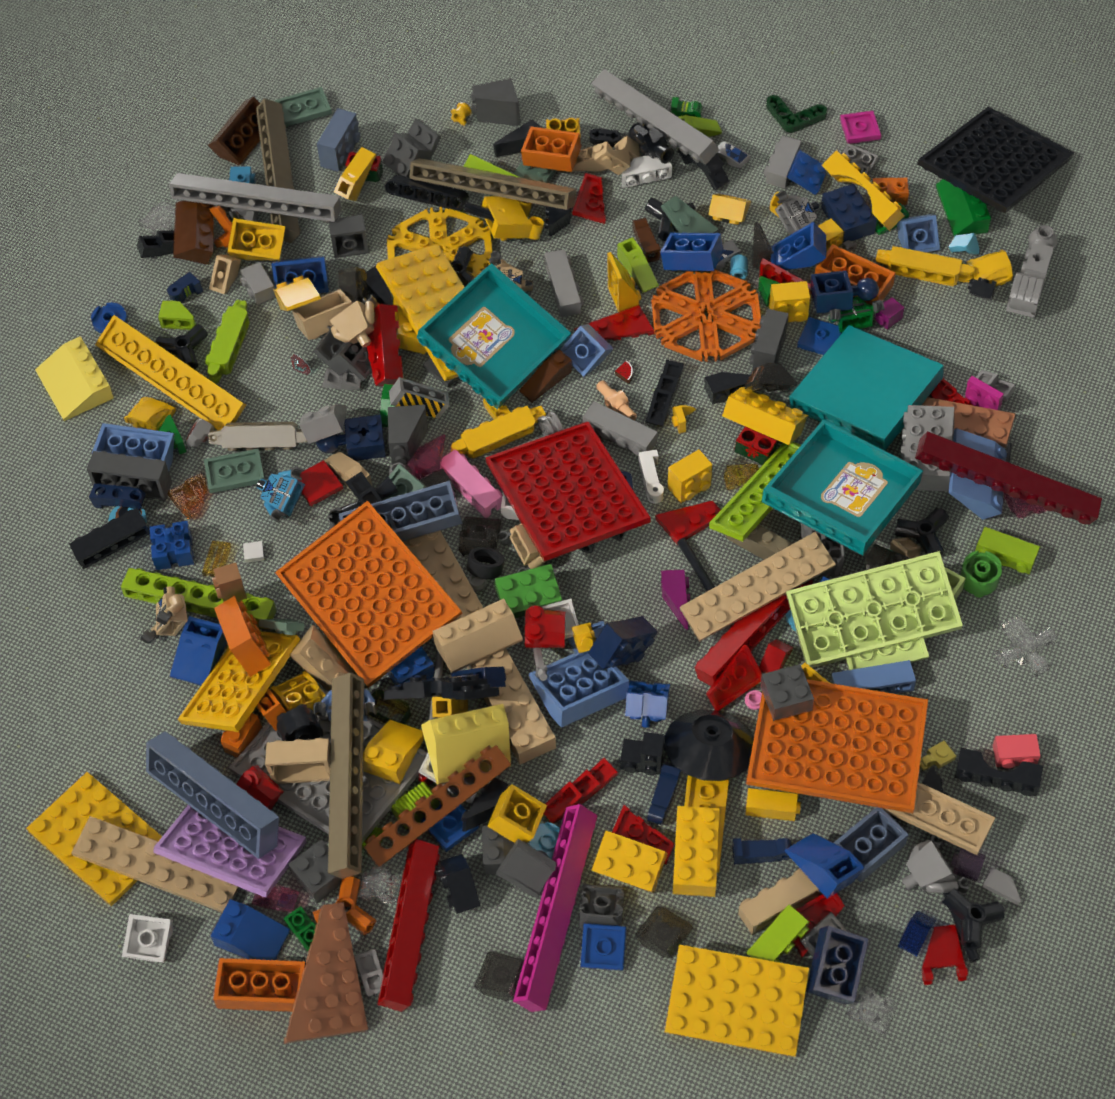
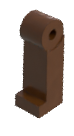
(646, 239)

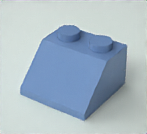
(919, 233)
(586, 349)

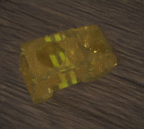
(738, 474)

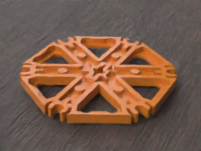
(717, 309)

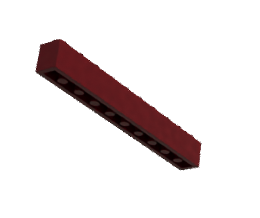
(1008, 478)

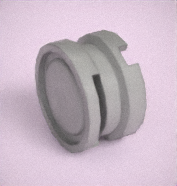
(549, 424)

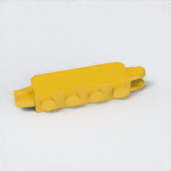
(925, 266)
(498, 431)

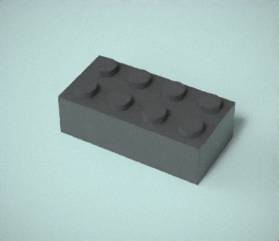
(130, 471)

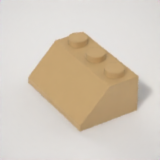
(320, 658)

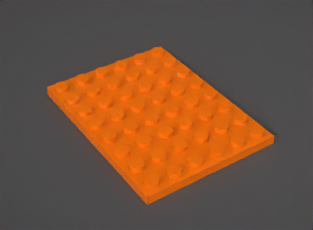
(368, 593)
(847, 749)

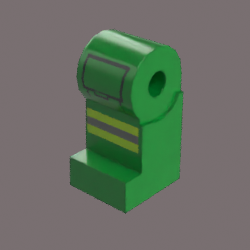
(682, 108)

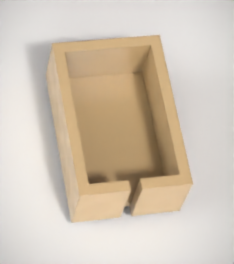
(314, 317)
(298, 760)

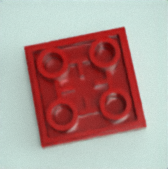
(319, 483)

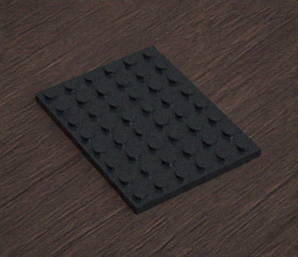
(995, 159)

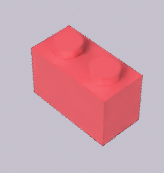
(1013, 749)

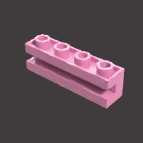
(471, 483)

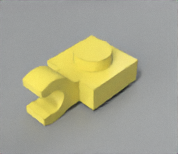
(937, 755)

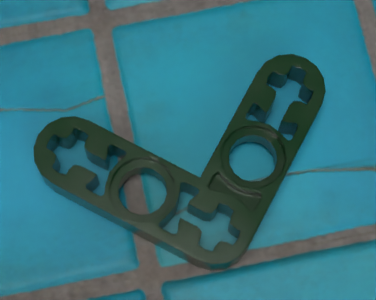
(815, 114)

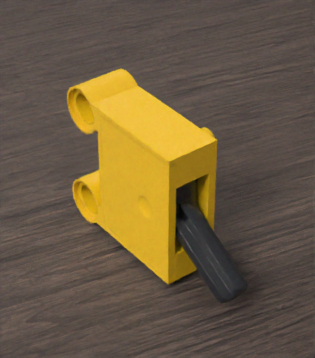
(507, 217)

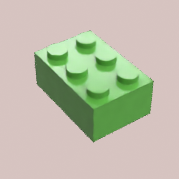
(528, 589)

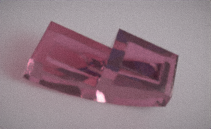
(278, 899)

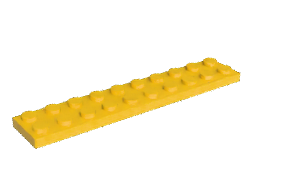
(169, 374)

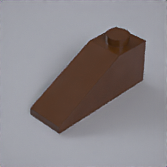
(547, 376)

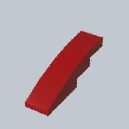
(579, 790)

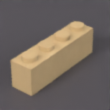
(769, 903)

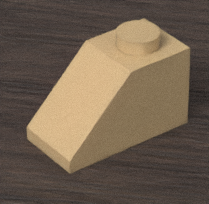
(224, 273)

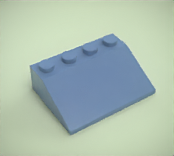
(976, 497)
(579, 687)

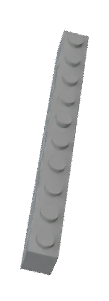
(654, 116)
(255, 197)

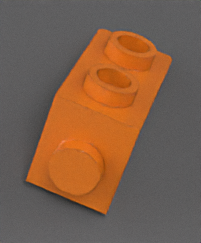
(220, 215)

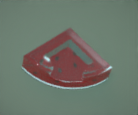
(300, 365)

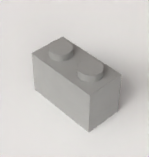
(258, 283)

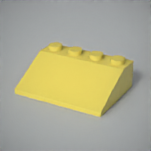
(74, 379)
(463, 736)

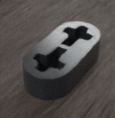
(604, 135)

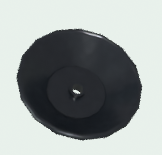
(709, 745)

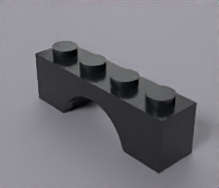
(973, 768)

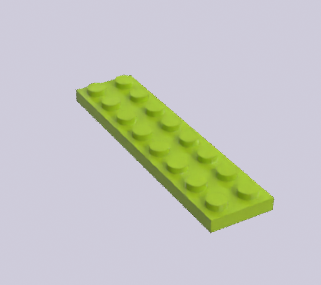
(746, 507)

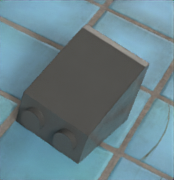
(496, 103)
(406, 431)

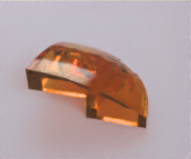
(190, 495)

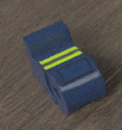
(184, 287)

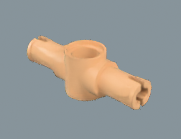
(616, 400)

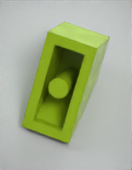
(175, 316)

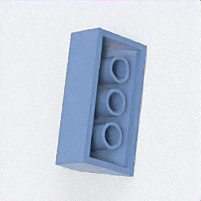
(136, 442)

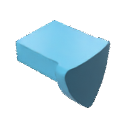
(966, 243)

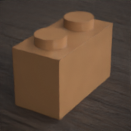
(228, 583)

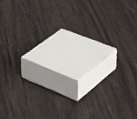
(253, 552)

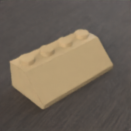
(477, 636)

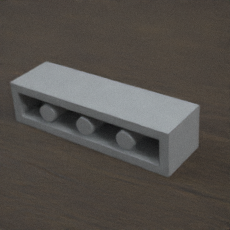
(562, 283)
(620, 429)

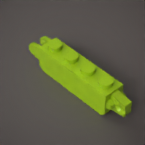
(228, 341)

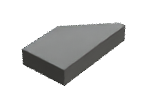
(1002, 885)

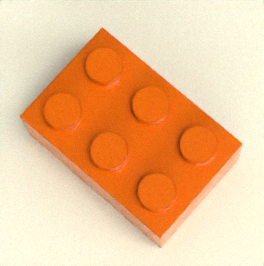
(551, 149)

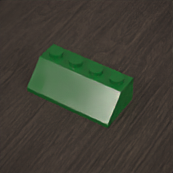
(963, 211)

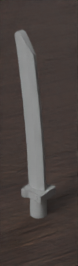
(541, 669)

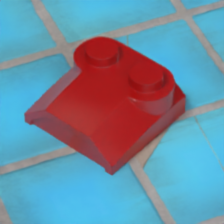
(544, 628)
(260, 786)

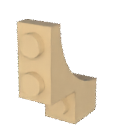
(620, 158)

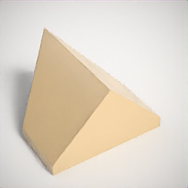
(905, 547)

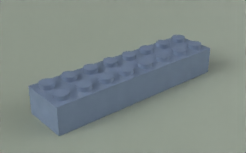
(212, 794)

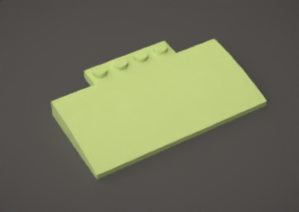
(875, 614)

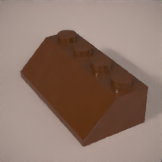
(238, 134)
(193, 231)

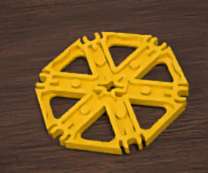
(438, 235)

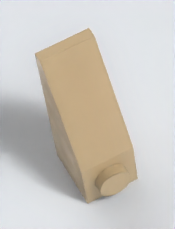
(345, 467)

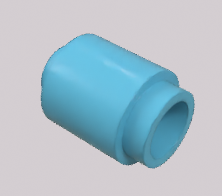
(739, 266)

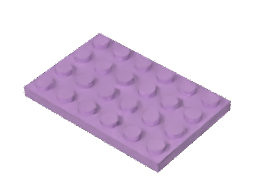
(206, 848)

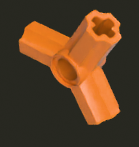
(355, 916)

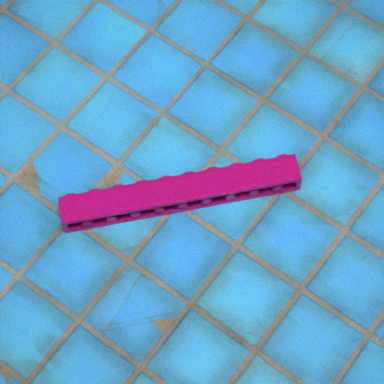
(555, 909)

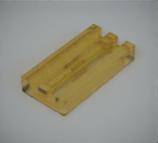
(206, 570)

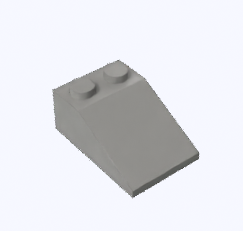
(323, 423)

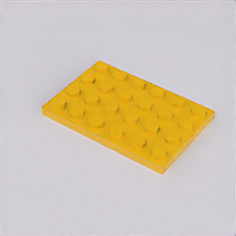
(230, 693)
(64, 821)
(737, 1000)

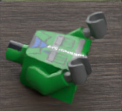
(858, 317)

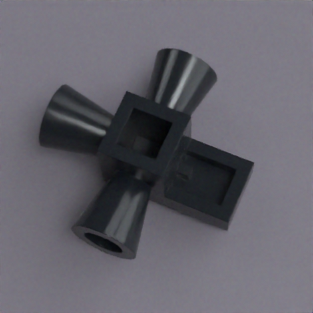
(652, 143)
(365, 492)

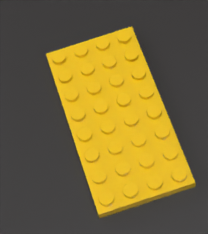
(422, 287)

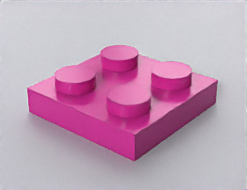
(860, 127)
(983, 394)

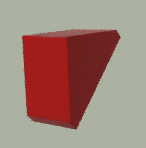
(775, 656)

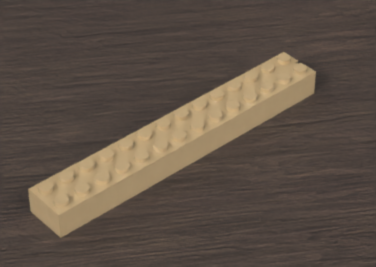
(528, 728)

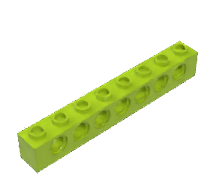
(135, 579)

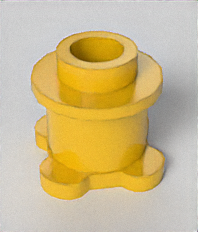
(460, 113)

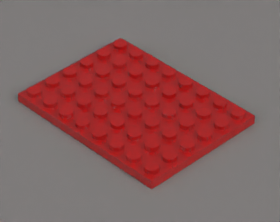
(567, 491)

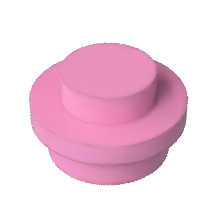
(753, 699)

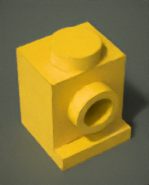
(583, 637)

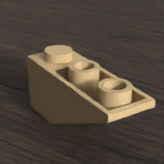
(586, 161)

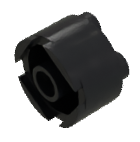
(299, 724)

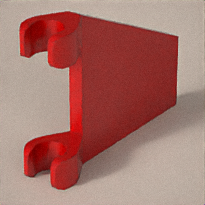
(943, 952)

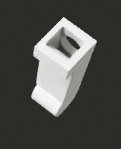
(647, 462)

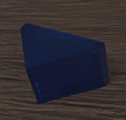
(916, 933)

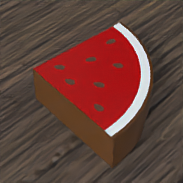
(625, 372)

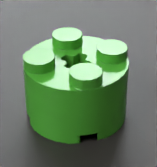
(981, 573)

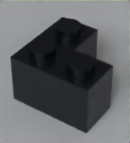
(643, 755)
(457, 877)

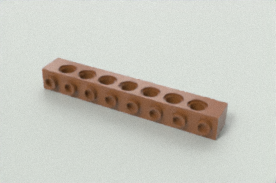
(498, 764)

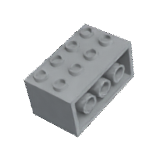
(917, 422)

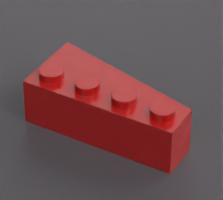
(384, 346)

